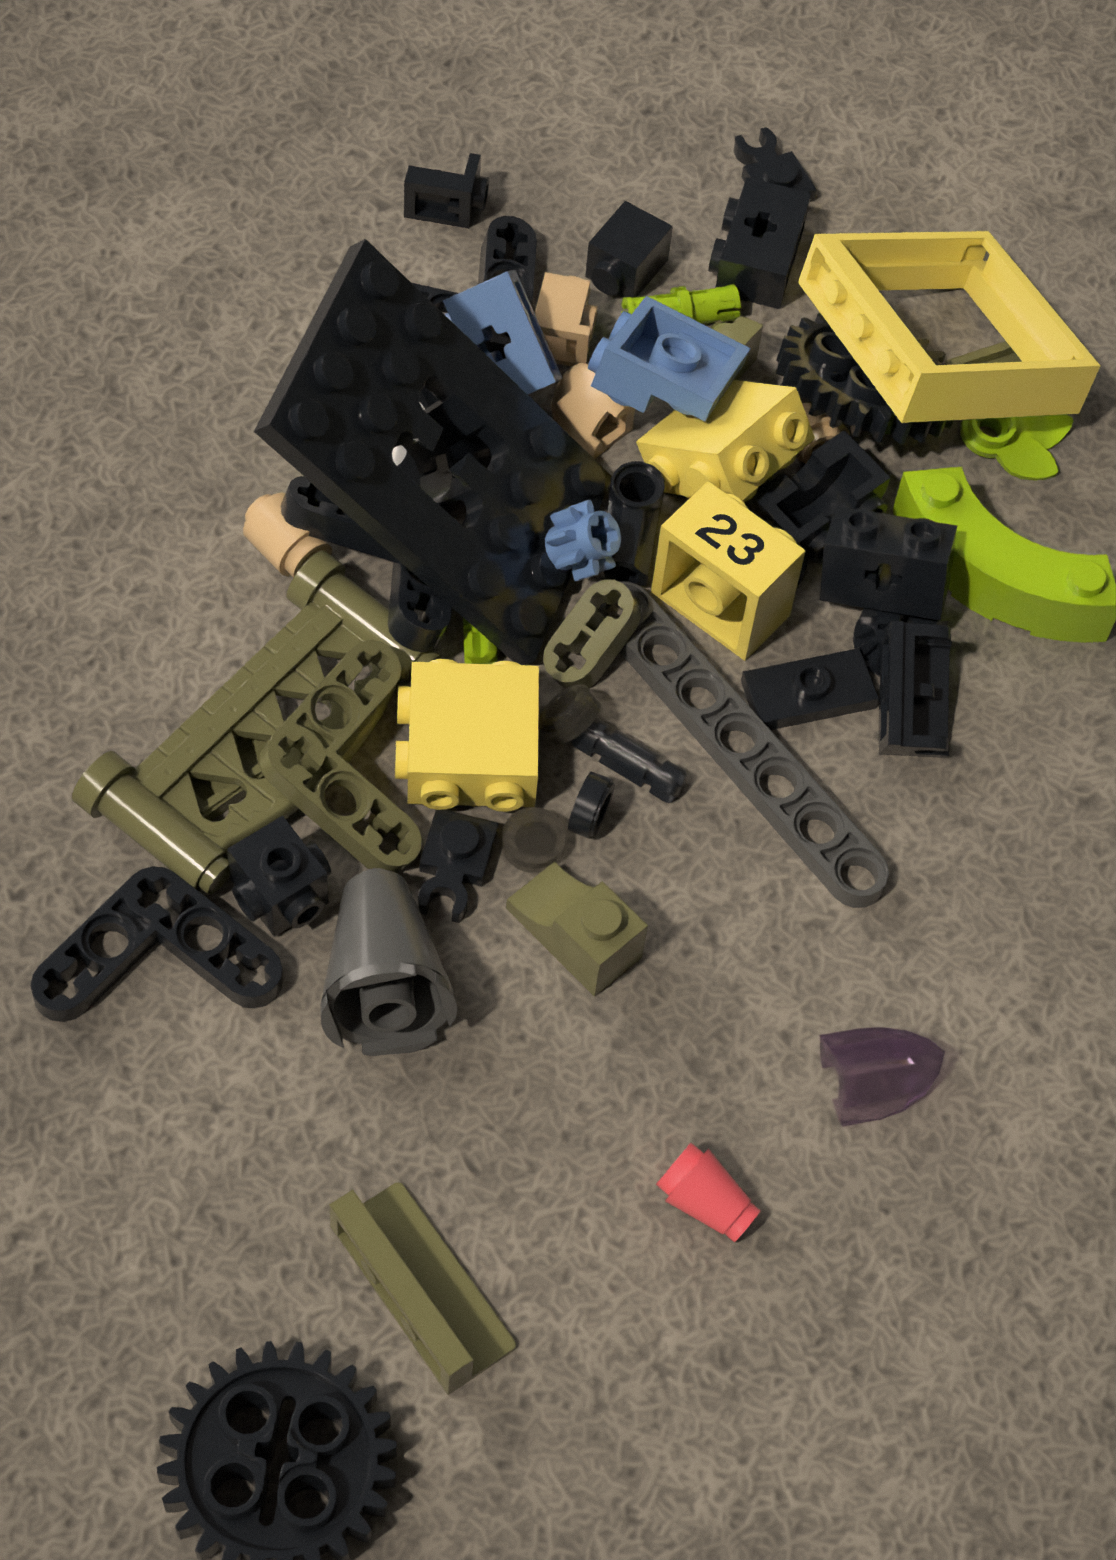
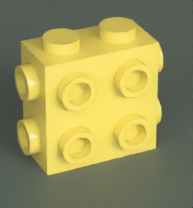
(737, 447)
(470, 735)

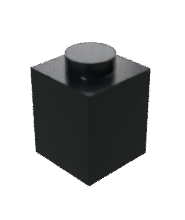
(628, 251)

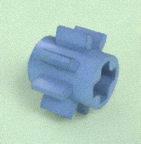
(583, 540)

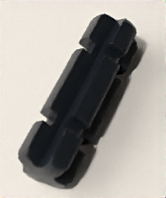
(632, 760)

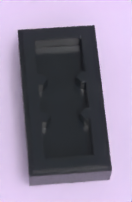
(810, 689)

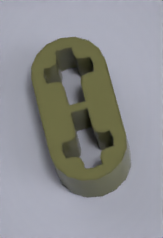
(591, 635)

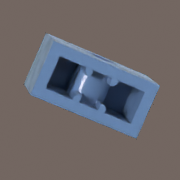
(506, 307)

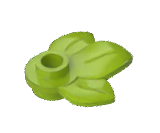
(1020, 442)

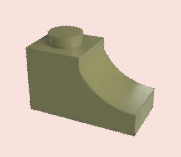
(580, 926)

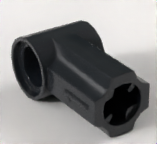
(635, 520)

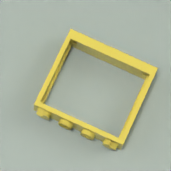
(844, 285)

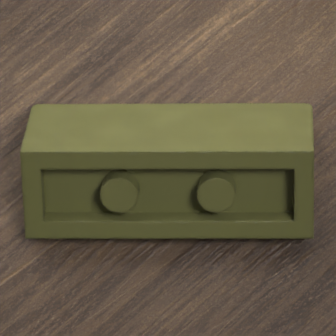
(421, 1284)

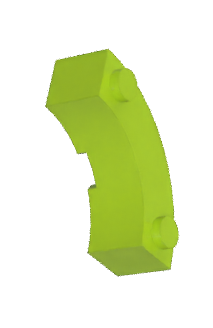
(1006, 574)

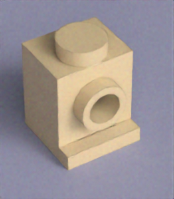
(566, 317)

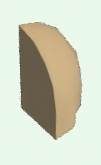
(588, 413)

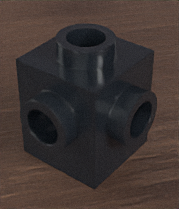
(279, 877)

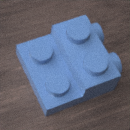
(665, 358)

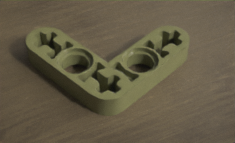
(319, 750)

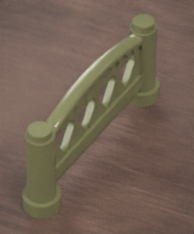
(157, 797)

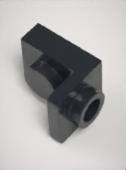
(444, 195)

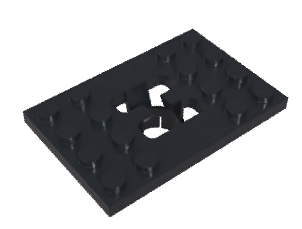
(357, 398)

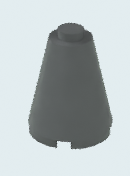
(384, 971)

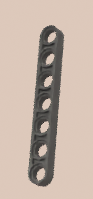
(766, 758)

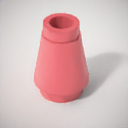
(708, 1193)

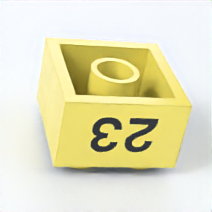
(727, 569)

